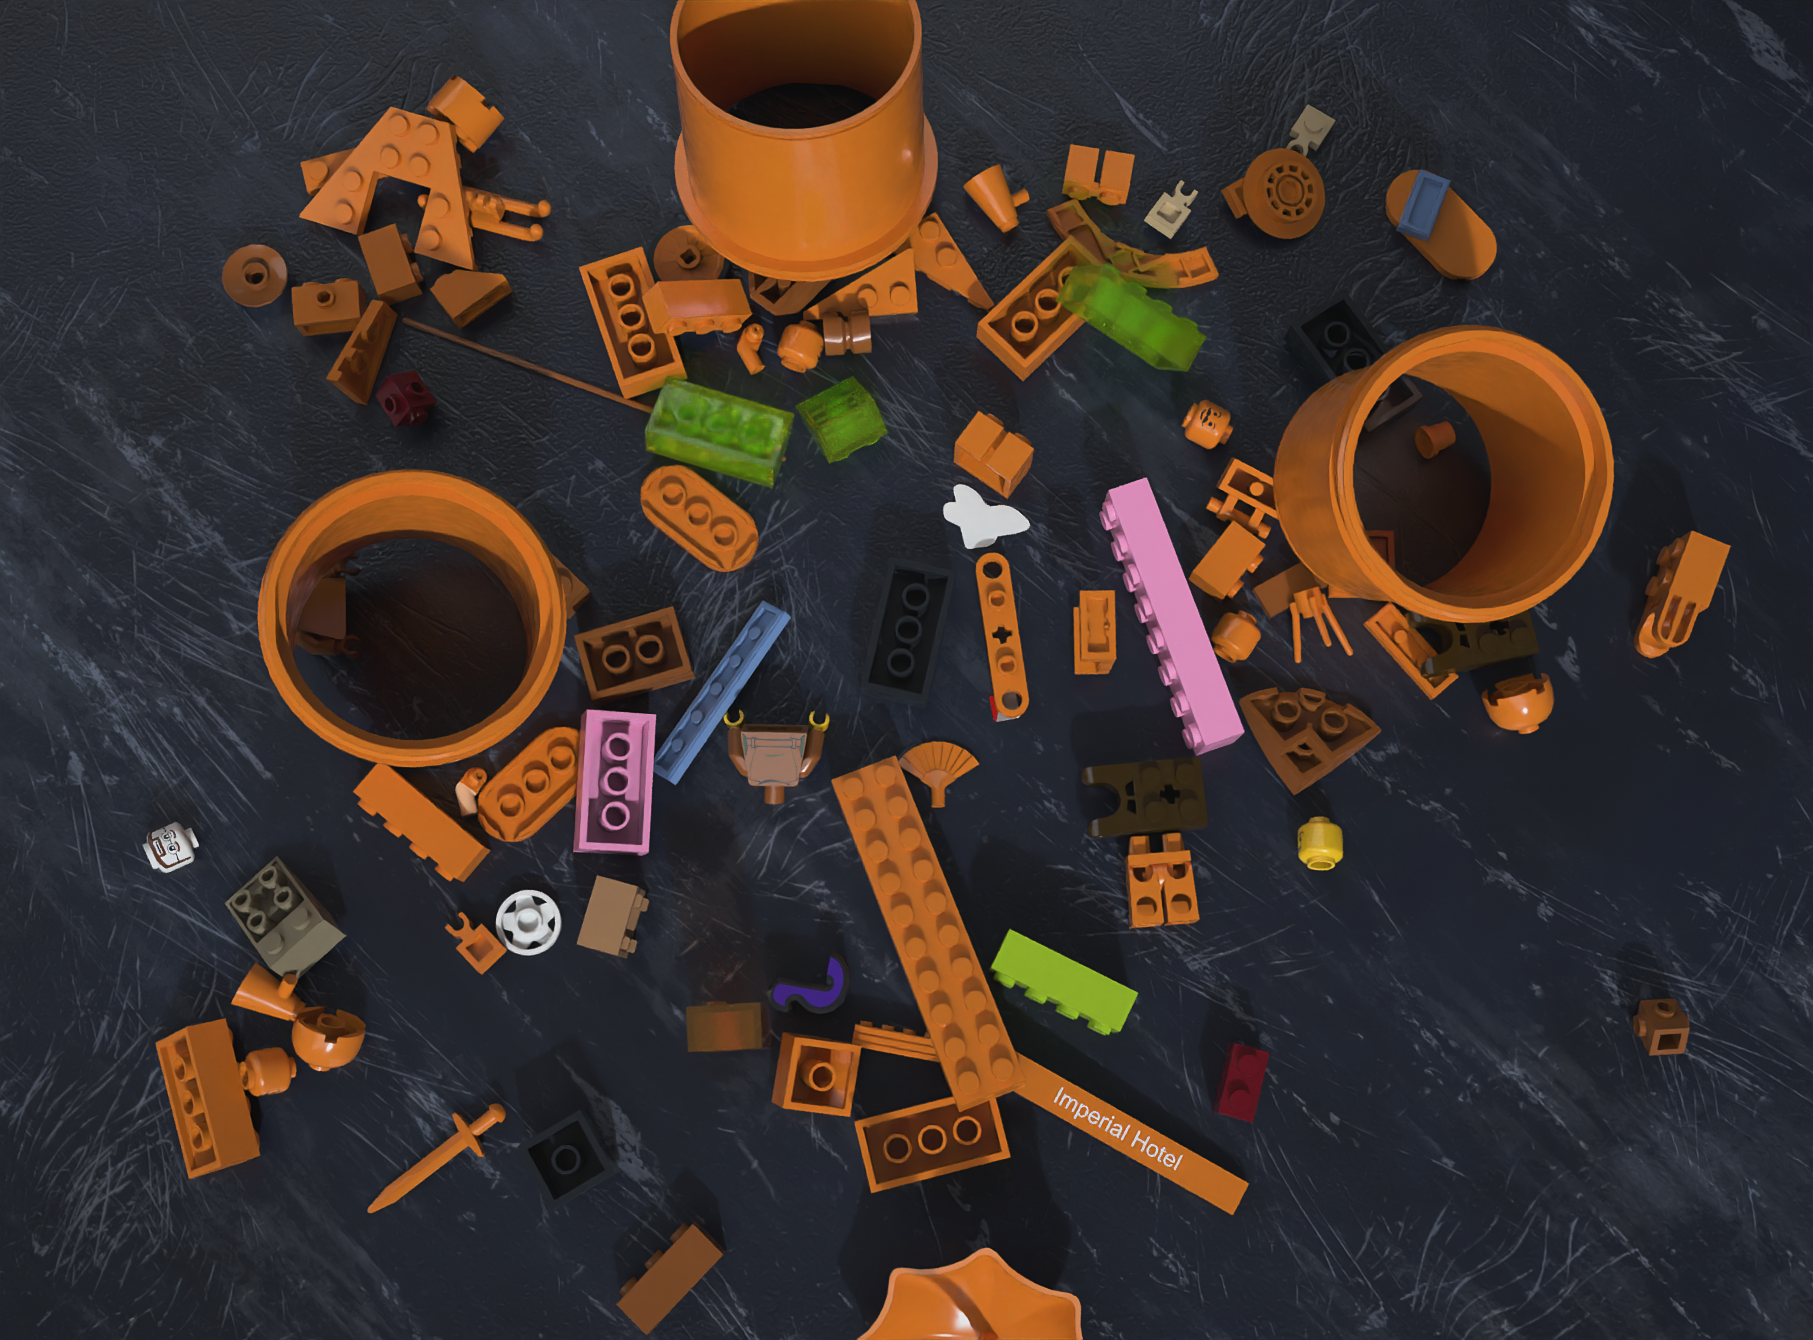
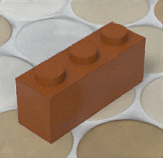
(669, 1276)

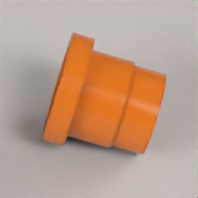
(1433, 438)

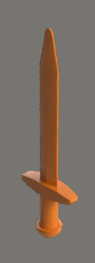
(465, 1137)

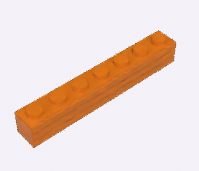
(894, 1042)

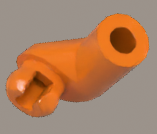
(748, 347)

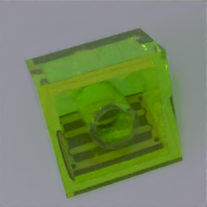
(842, 419)

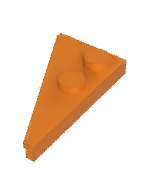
(943, 262)
(883, 291)

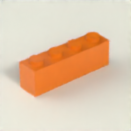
(421, 821)

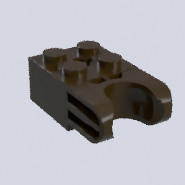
(1476, 645)
(1139, 800)

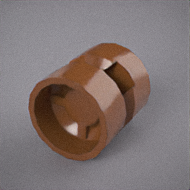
(847, 332)

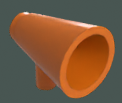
(994, 198)
(268, 995)

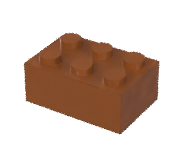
(634, 656)

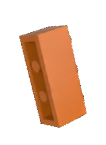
(696, 306)

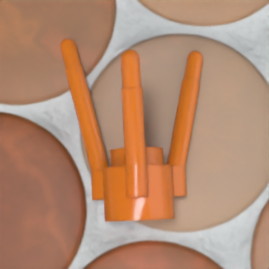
(1310, 604)

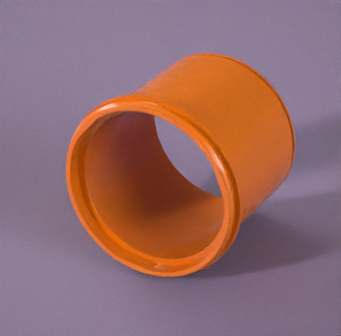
(807, 197)
(1545, 462)
(419, 507)

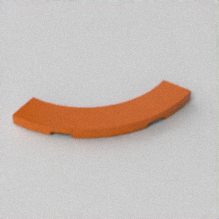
(1145, 269)

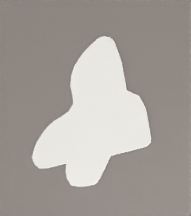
(979, 521)

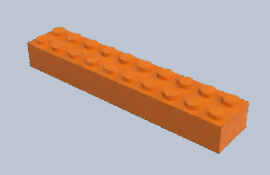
(928, 934)

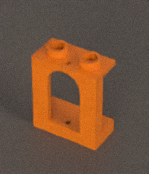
(1092, 637)

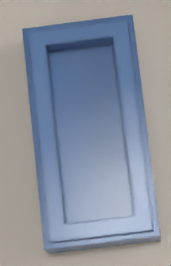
(1423, 205)

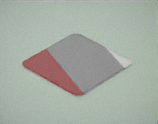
(1009, 701)

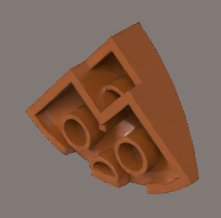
(1305, 733)

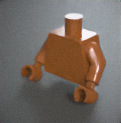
(324, 615)

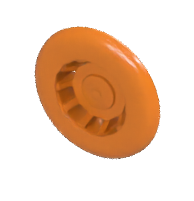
(1295, 188)

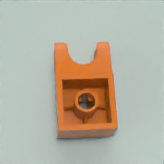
(1679, 592)

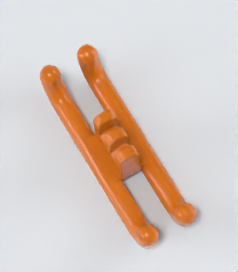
(488, 208)

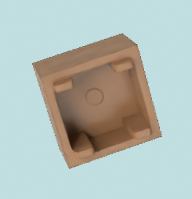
(612, 917)

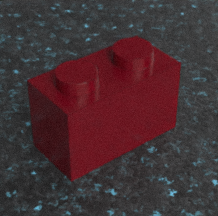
(1240, 1082)

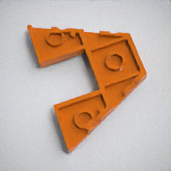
(412, 151)

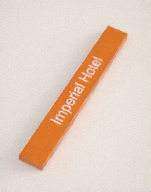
(1131, 1136)

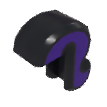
(813, 997)

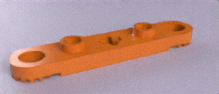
(997, 611)

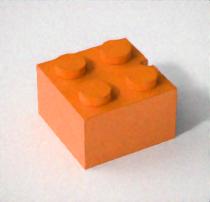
(993, 454)

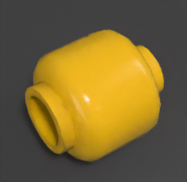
(1320, 843)

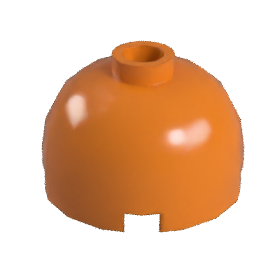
(1520, 702)
(327, 1039)

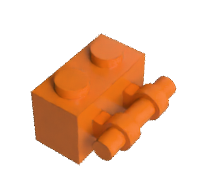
(1251, 487)

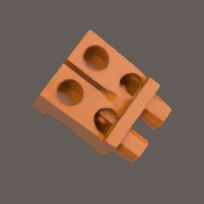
(1156, 872)

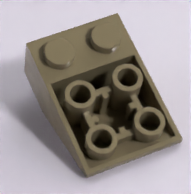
(284, 920)

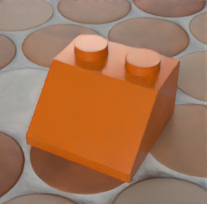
(816, 1074)

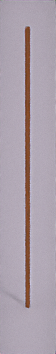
(528, 365)

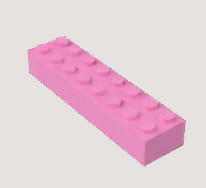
(1171, 617)

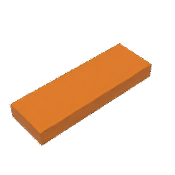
(1406, 648)

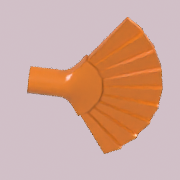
(937, 766)

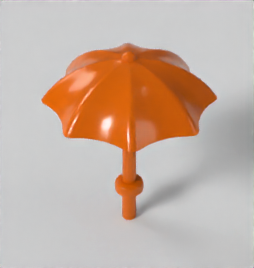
(974, 1302)

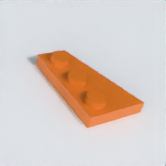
(363, 353)

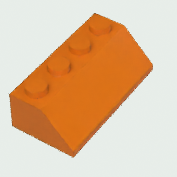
(207, 1098)

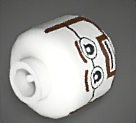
(170, 847)

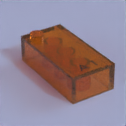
(728, 1027)

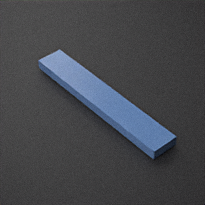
(719, 692)

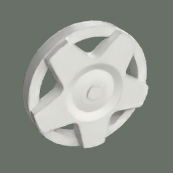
(528, 922)

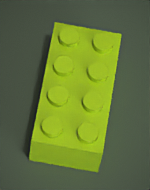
(1063, 982)

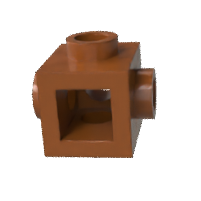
(1661, 1026)

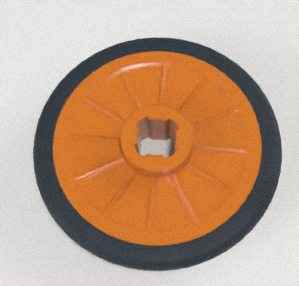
(676, 244)

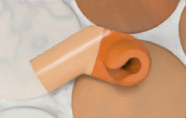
(468, 788)

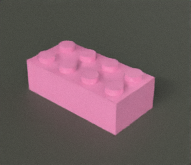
(614, 783)

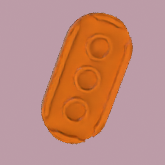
(1459, 241)
(699, 517)
(531, 786)

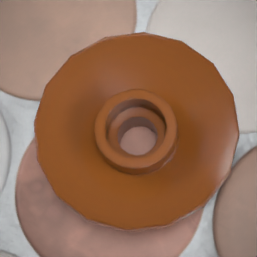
(246, 266)

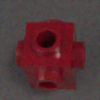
(405, 399)

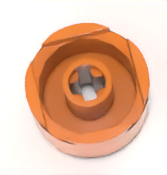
(466, 110)

